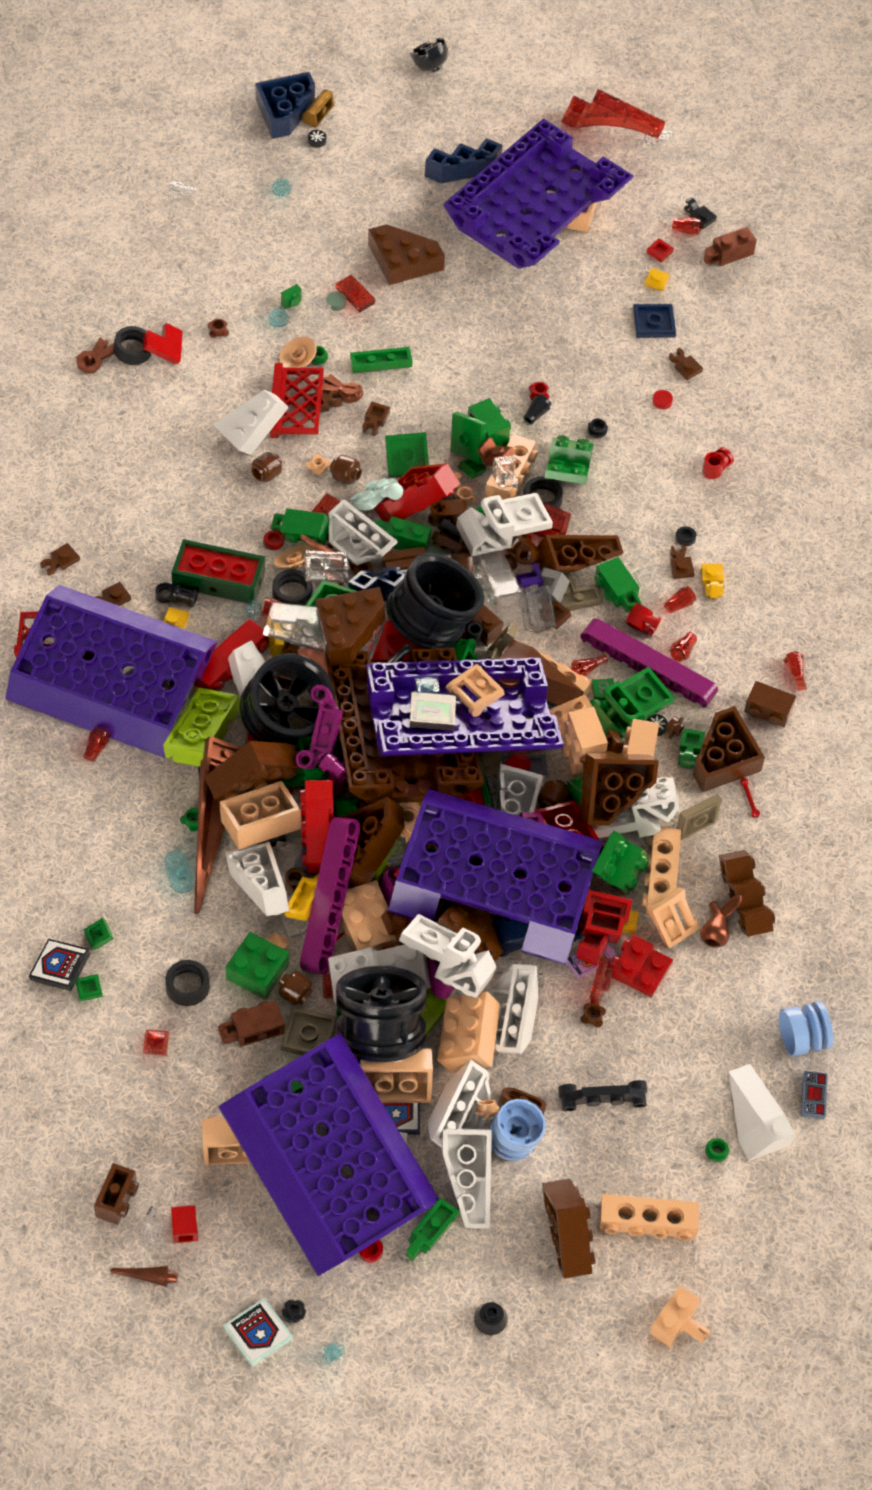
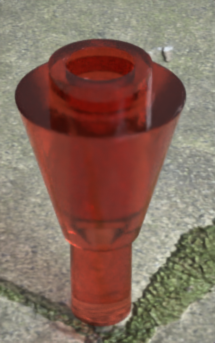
(795, 663)
(587, 665)

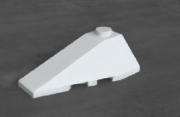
(758, 1117)
(469, 1168)

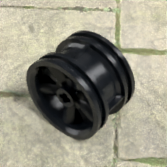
(434, 601)
(254, 715)
(382, 1013)

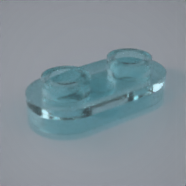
(179, 873)

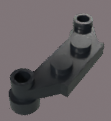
(593, 1096)

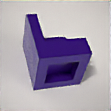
(532, 578)

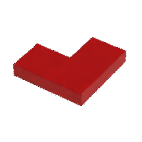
(165, 346)

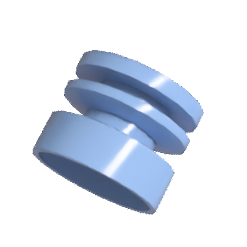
(805, 1028)
(516, 1129)

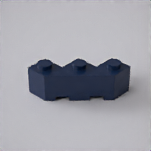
(463, 162)
(385, 580)

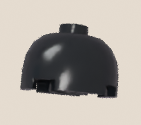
(430, 55)

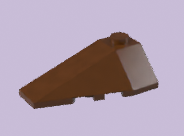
(577, 552)
(560, 687)

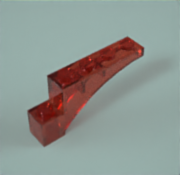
(611, 111)

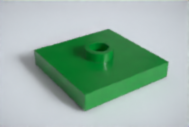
(467, 436)
(405, 452)

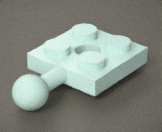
(375, 492)

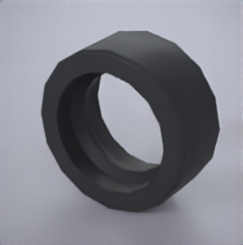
(126, 356)
(548, 484)
(288, 576)
(192, 998)

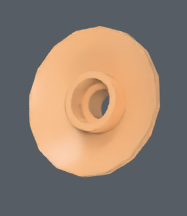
(298, 352)
(292, 557)

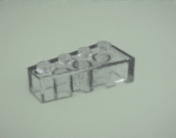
(500, 586)
(295, 625)

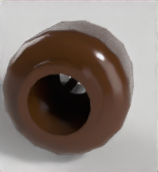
(266, 467)
(345, 469)
(553, 793)
(295, 988)

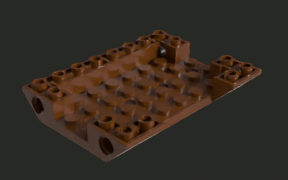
(382, 777)

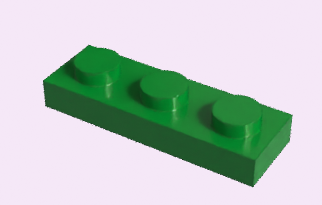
(381, 359)

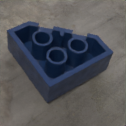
(284, 101)

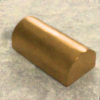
(319, 108)

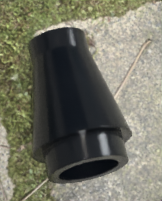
(537, 408)

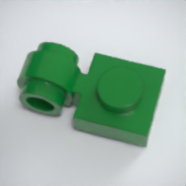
(690, 743)

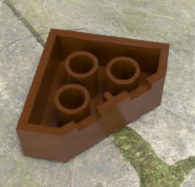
(404, 254)
(349, 622)
(727, 752)
(252, 768)
(614, 784)
(379, 829)
(476, 921)
(570, 1228)

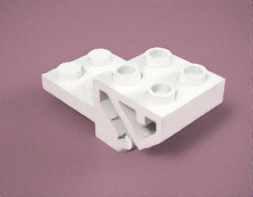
(502, 522)
(644, 814)
(454, 952)
(398, 957)

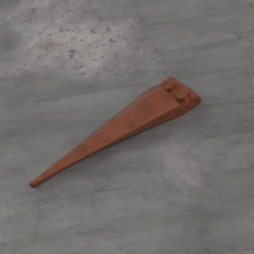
(209, 817)

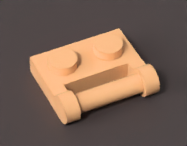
(480, 685)
(668, 921)

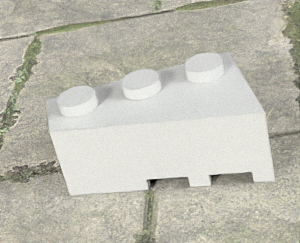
(252, 421)
(244, 664)

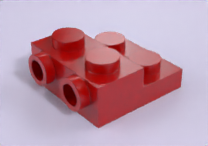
(640, 966)

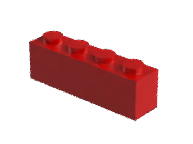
(218, 668)

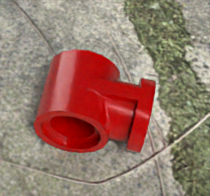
(717, 462)
(642, 619)

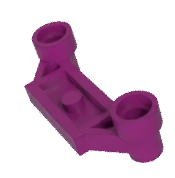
(325, 729)
(336, 772)

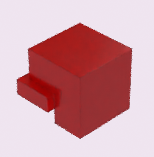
(605, 915)

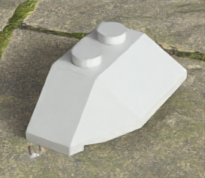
(357, 534)
(518, 999)
(459, 1102)

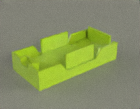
(203, 717)

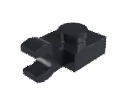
(703, 213)

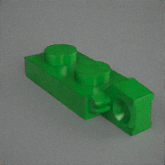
(431, 1228)

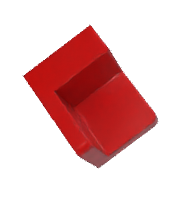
(592, 950)
(184, 1224)

